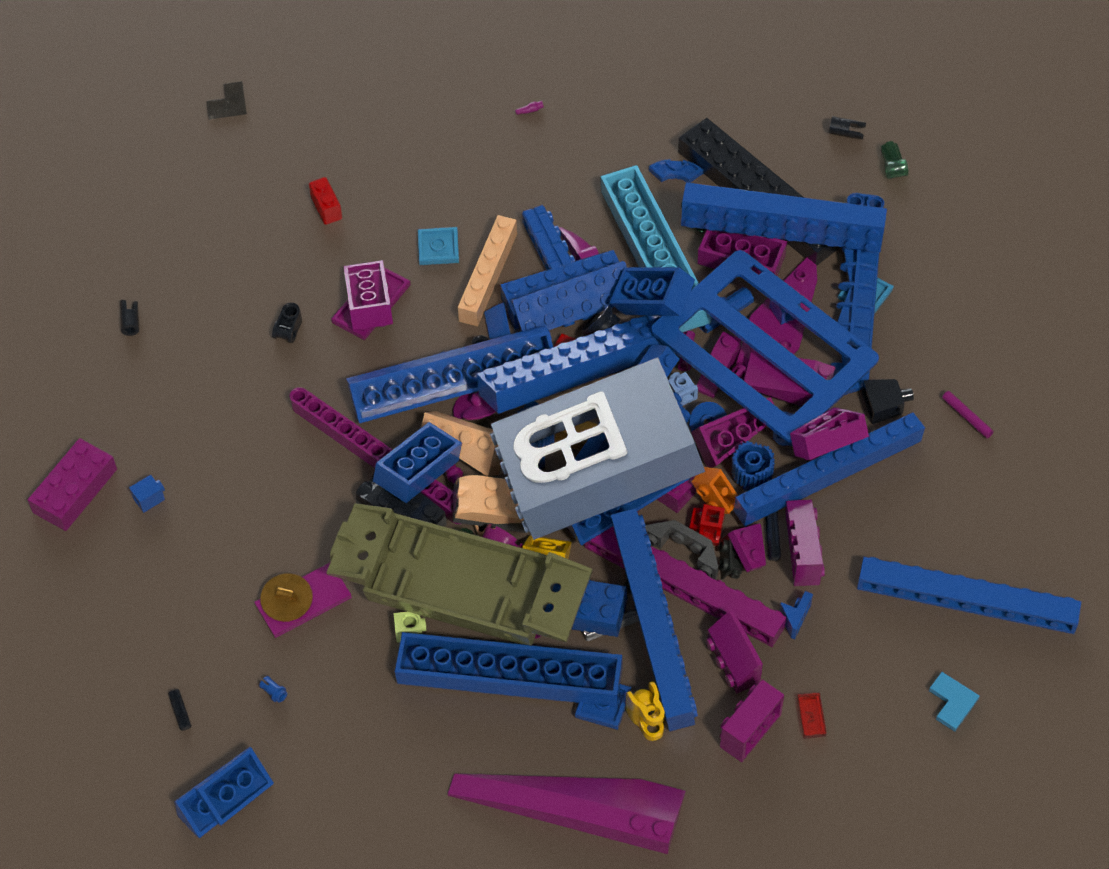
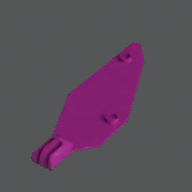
(789, 334)

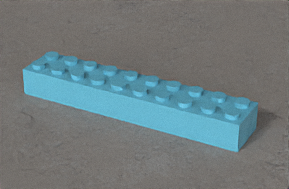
(646, 227)

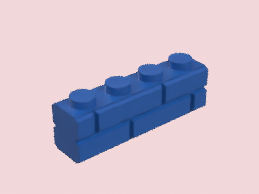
(546, 237)

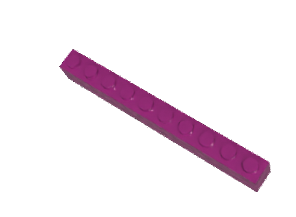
(701, 590)

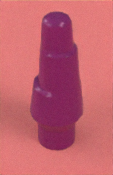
(531, 107)

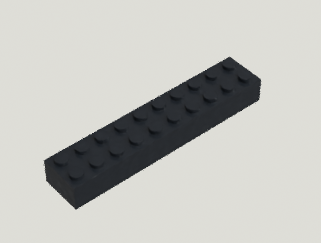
(736, 168)

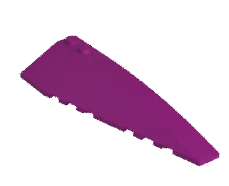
(611, 808)

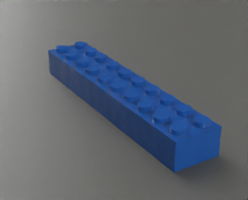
(783, 217)
(567, 364)
(439, 375)
(655, 619)
(509, 669)

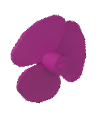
(472, 407)

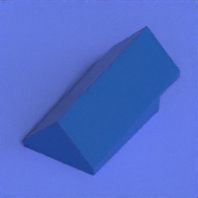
(223, 793)

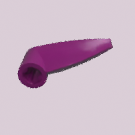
(577, 246)

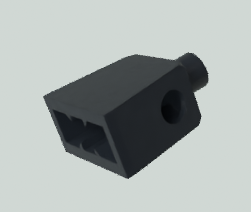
(885, 399)

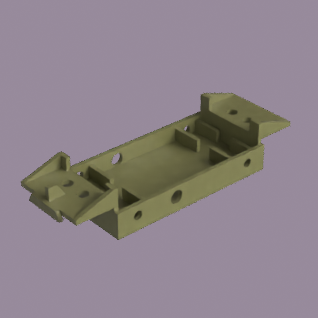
(459, 576)

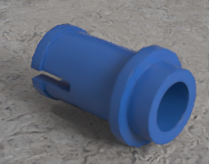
(277, 692)

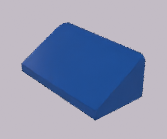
(497, 321)

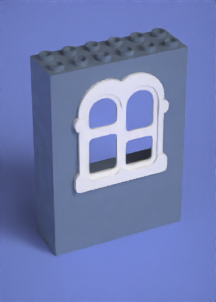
(645, 453)

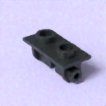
(728, 564)

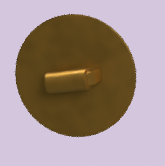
(286, 597)

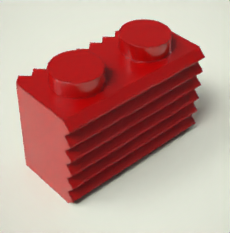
(325, 200)

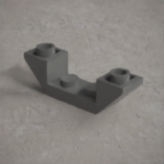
(681, 534)

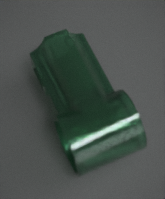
(894, 164)

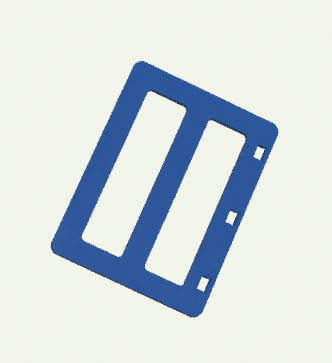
(824, 391)

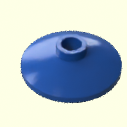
(706, 410)

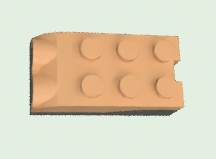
(484, 502)

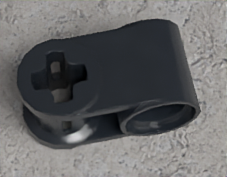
(286, 325)

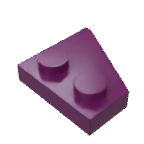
(749, 546)

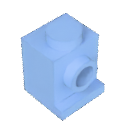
(684, 387)

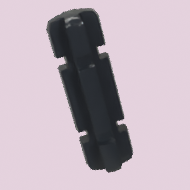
(179, 709)

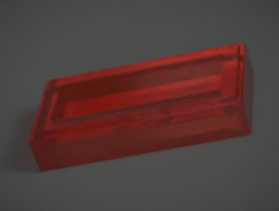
(811, 715)

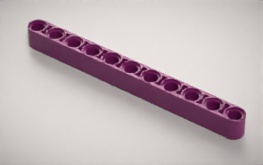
(355, 437)

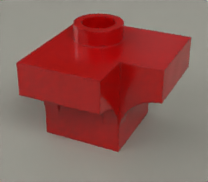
(708, 522)

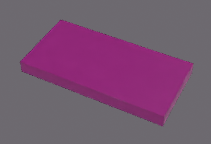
(396, 287)
(327, 594)

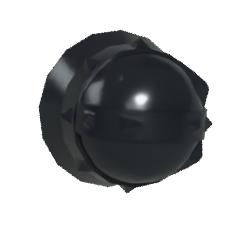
(601, 322)

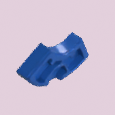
(680, 170)

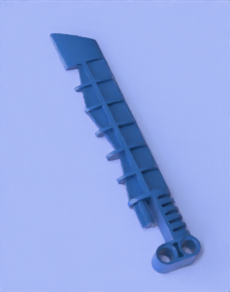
(859, 306)

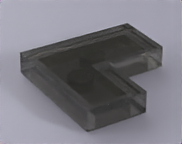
(231, 105)

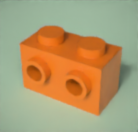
(715, 489)

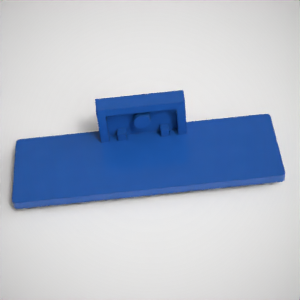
(569, 299)

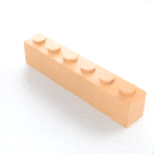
(487, 270)

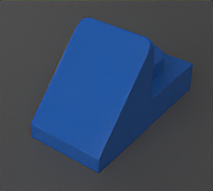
(796, 615)

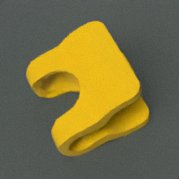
(644, 710)

